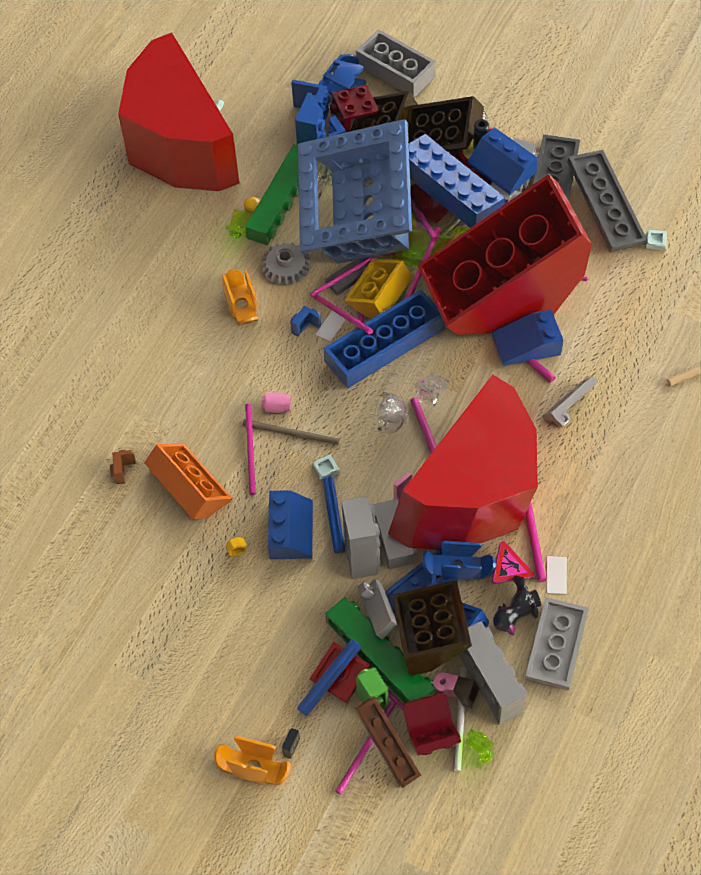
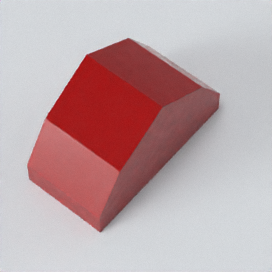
(173, 122)
(510, 262)
(475, 478)

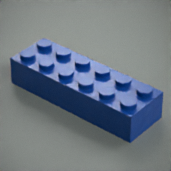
(451, 182)
(393, 335)

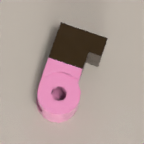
(458, 687)

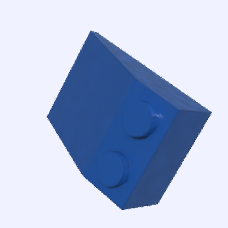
(529, 338)

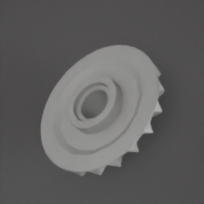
(285, 264)

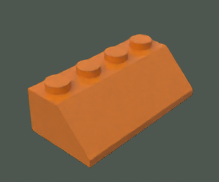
(187, 480)

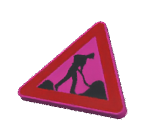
(508, 565)

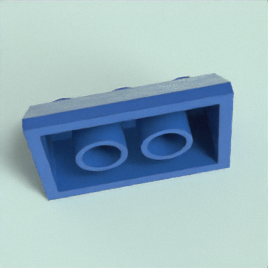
(309, 121)
(503, 161)
(290, 525)

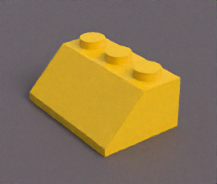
(379, 287)

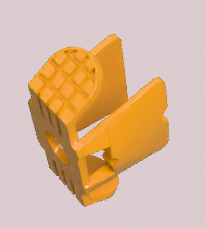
(236, 290)
(236, 762)

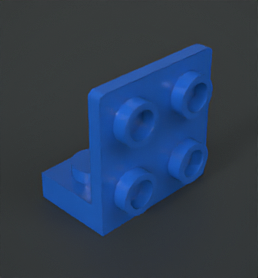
(320, 93)

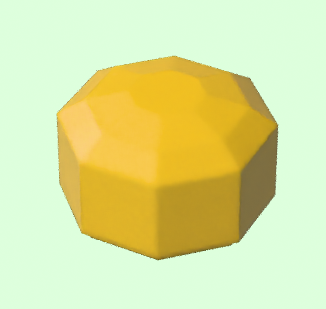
(251, 204)
(236, 546)

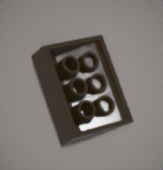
(390, 109)
(445, 122)
(431, 626)

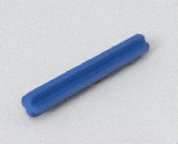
(333, 515)
(329, 677)

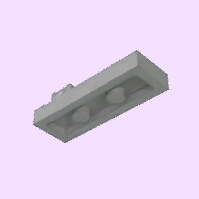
(558, 412)
(378, 607)

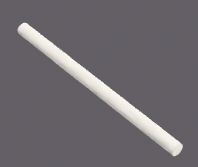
(460, 724)

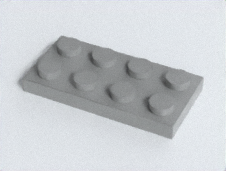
(556, 643)

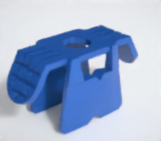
(344, 71)
(460, 551)

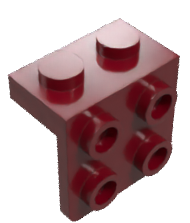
(352, 104)
(430, 724)

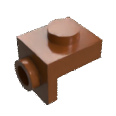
(121, 458)

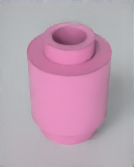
(276, 402)

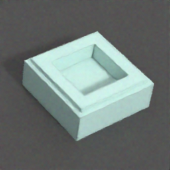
(656, 240)
(325, 467)

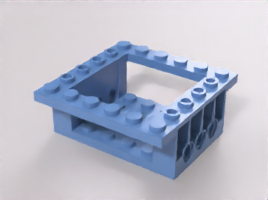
(354, 158)

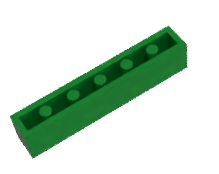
(275, 201)
(378, 652)

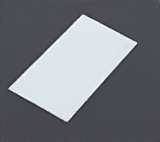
(330, 326)
(556, 575)

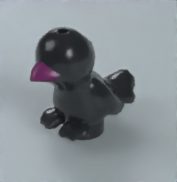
(522, 604)

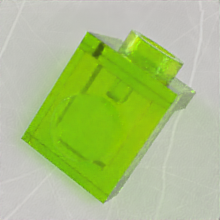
(238, 223)
(481, 744)

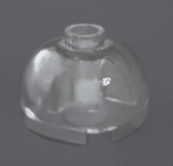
(390, 414)

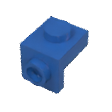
(303, 319)

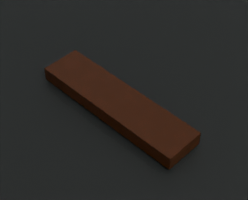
(387, 741)

